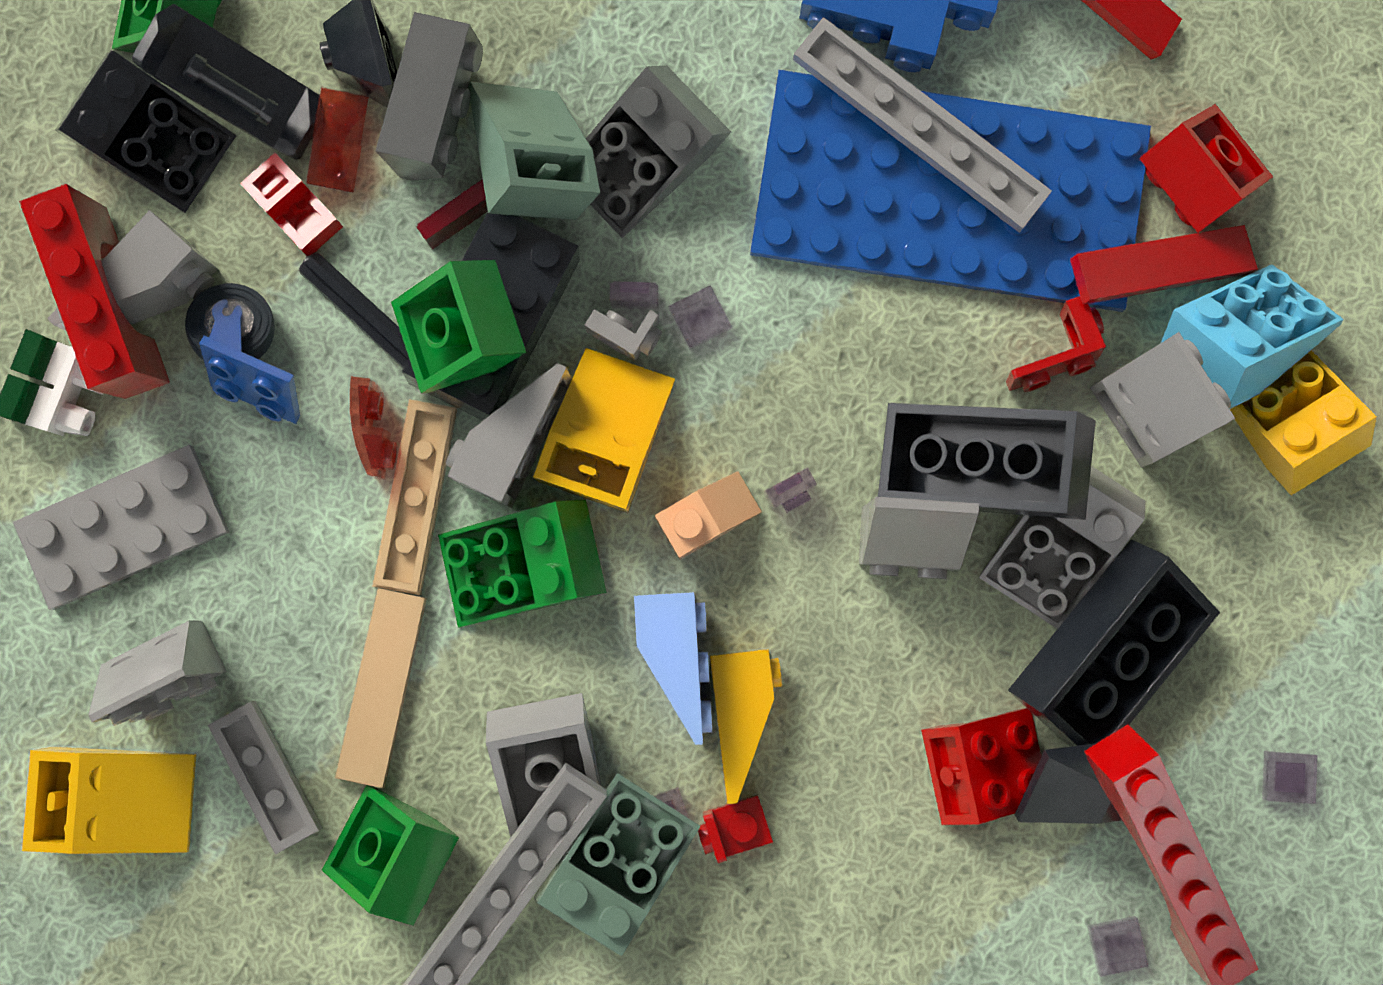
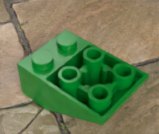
(522, 562)

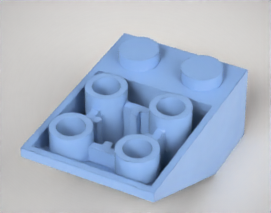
(668, 643)

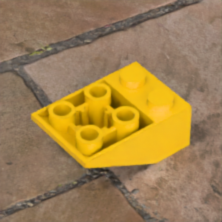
(1305, 424)
(604, 430)
(108, 801)

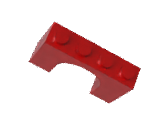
(71, 240)

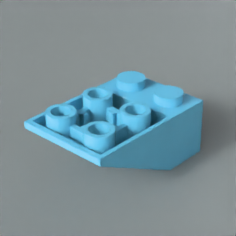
(1253, 330)

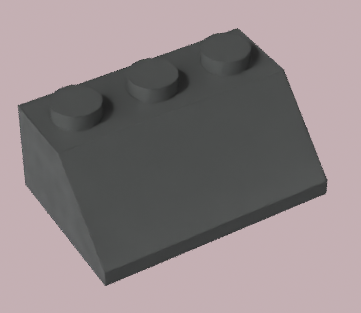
(429, 97)

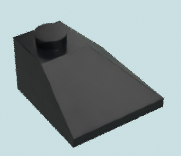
(360, 50)
(1065, 791)

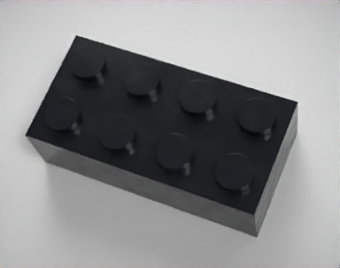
(535, 274)
(989, 456)
(1115, 647)

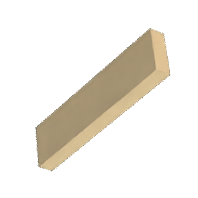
(415, 497)
(381, 688)

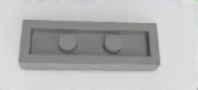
(265, 777)

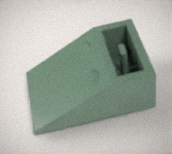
(531, 153)
(617, 865)

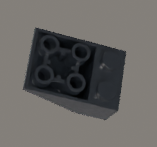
(145, 131)

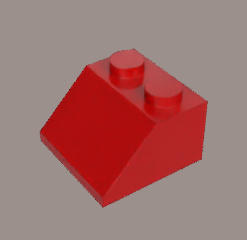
(1205, 168)

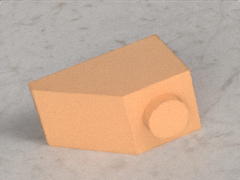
(707, 514)

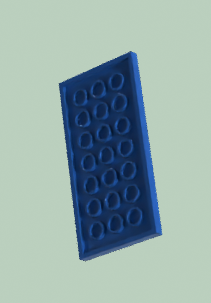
(865, 203)

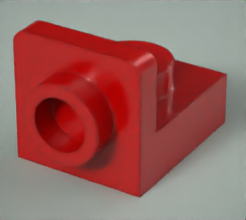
(734, 828)

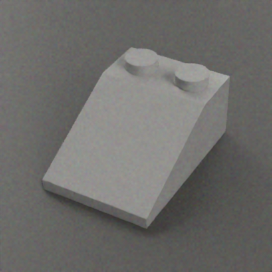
(153, 271)
(506, 443)
(915, 535)
(532, 745)

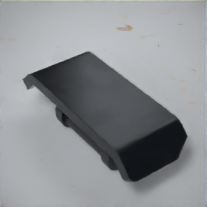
(228, 80)

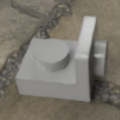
(616, 333)

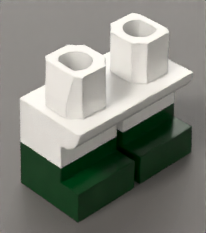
(40, 406)

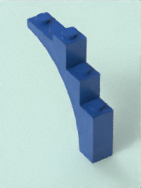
(908, 25)

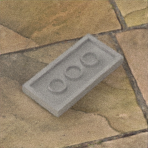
(121, 527)

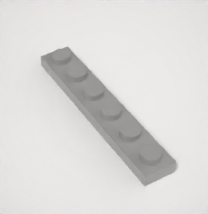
(921, 124)
(510, 880)

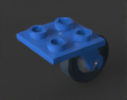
(231, 331)

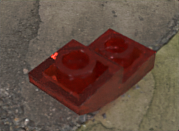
(337, 139)
(372, 443)

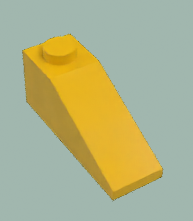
(743, 701)

